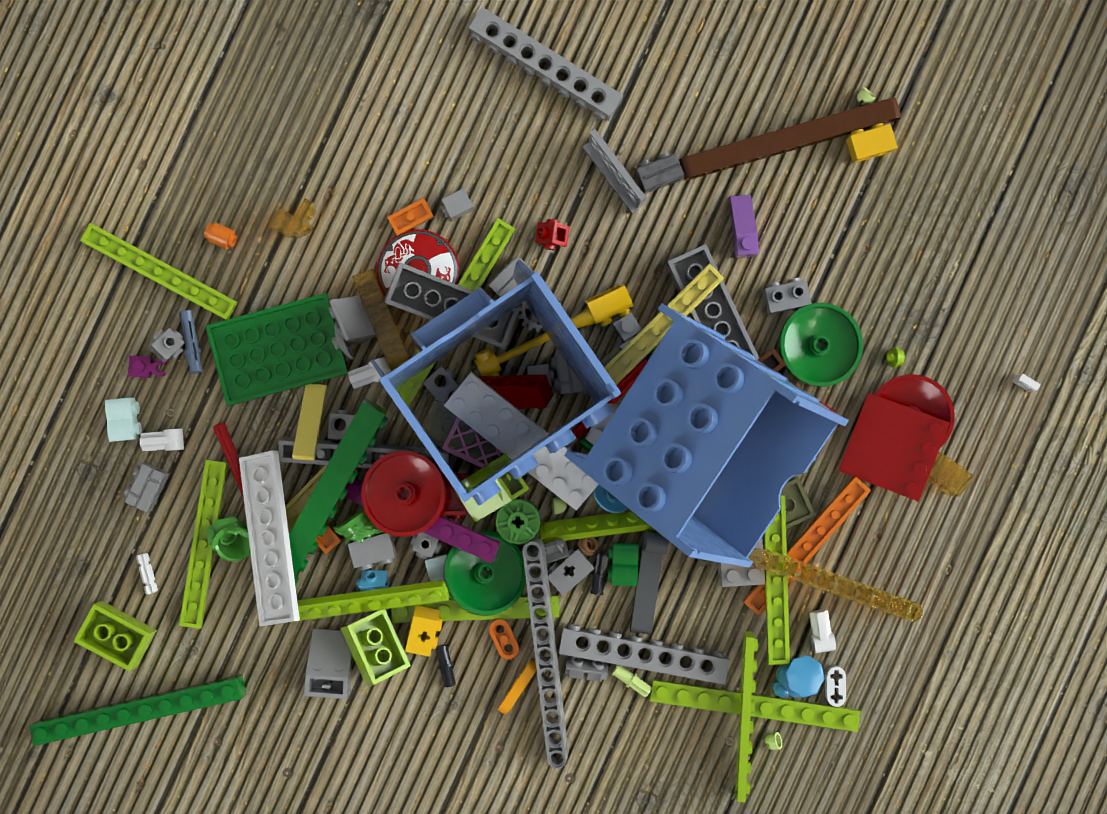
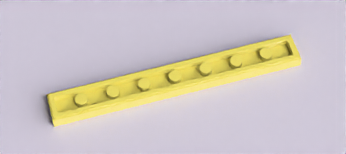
(654, 331)

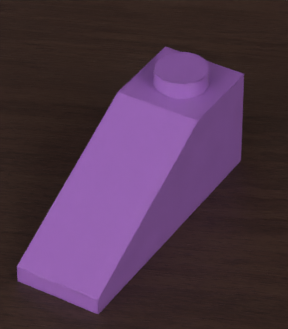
(743, 227)

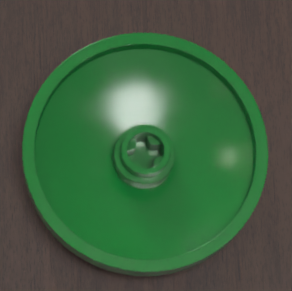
(820, 344)
(485, 586)

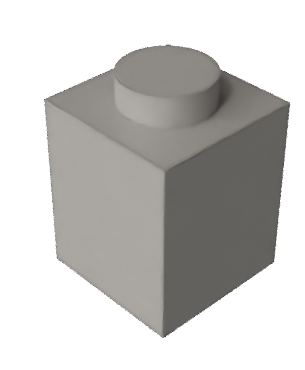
(457, 205)
(626, 327)

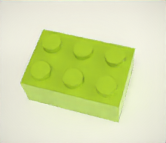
(115, 635)
(375, 647)

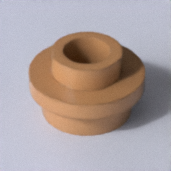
(588, 546)

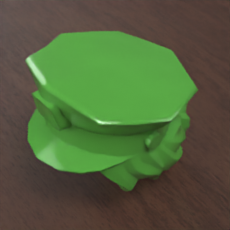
(357, 527)
(229, 539)

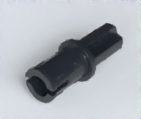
(599, 574)
(445, 665)

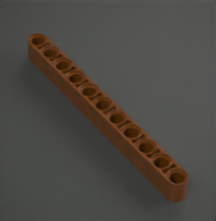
(789, 138)

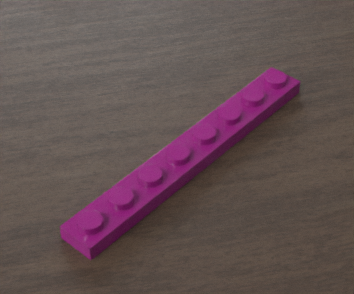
(446, 530)

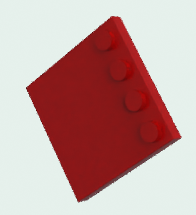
(894, 447)

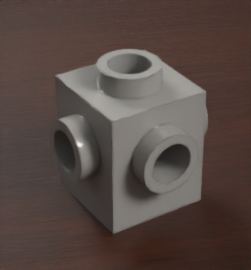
(164, 351)
(434, 545)

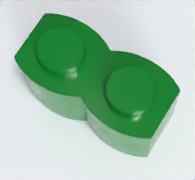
(624, 564)

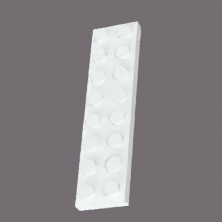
(514, 433)
(269, 538)

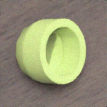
(865, 95)
(558, 505)
(773, 741)

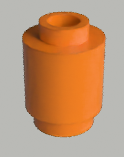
(220, 235)

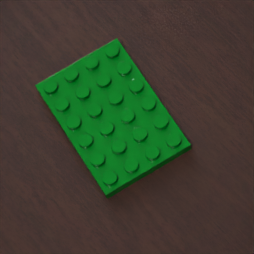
(276, 349)

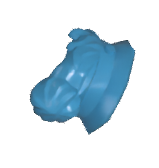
(798, 678)

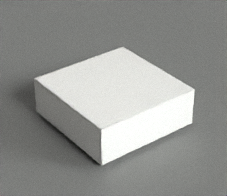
(1026, 382)

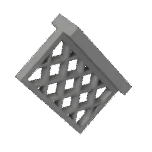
(614, 172)

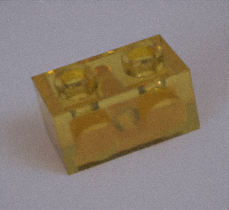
(949, 476)

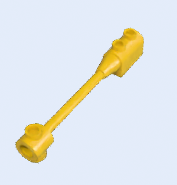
(599, 310)

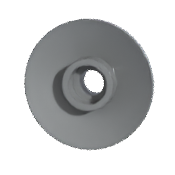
(341, 343)

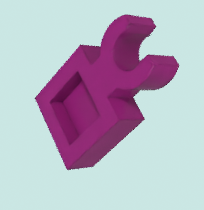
(143, 367)

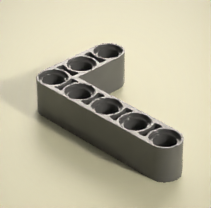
(649, 569)

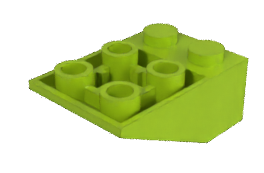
(509, 488)

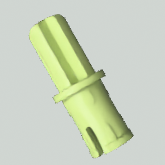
(632, 680)

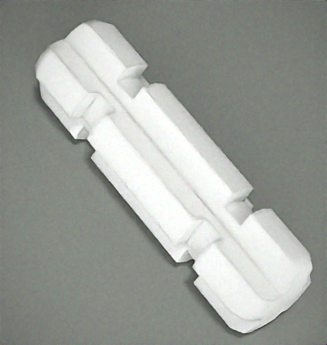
(146, 573)

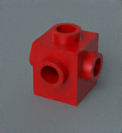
(552, 234)

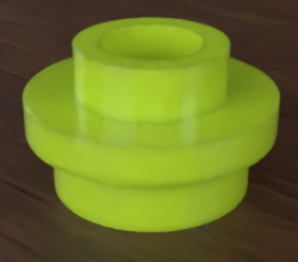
(895, 357)

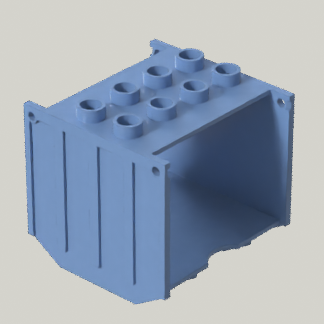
(470, 318)
(707, 443)

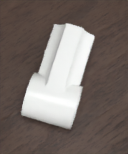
(368, 374)
(168, 439)
(822, 637)

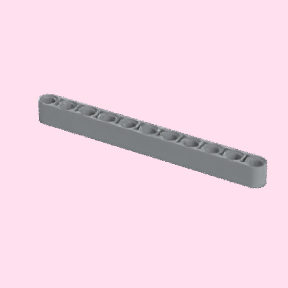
(545, 663)

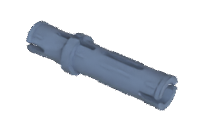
(191, 344)

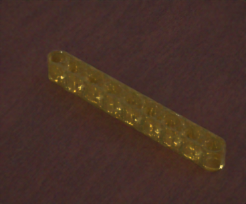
(845, 585)

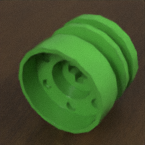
(527, 530)

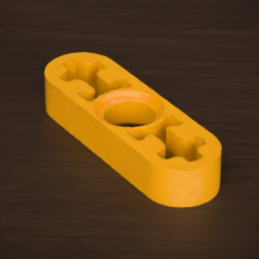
(517, 687)

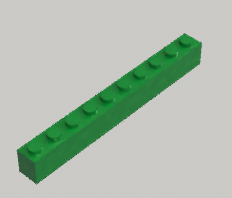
(333, 482)
(138, 710)

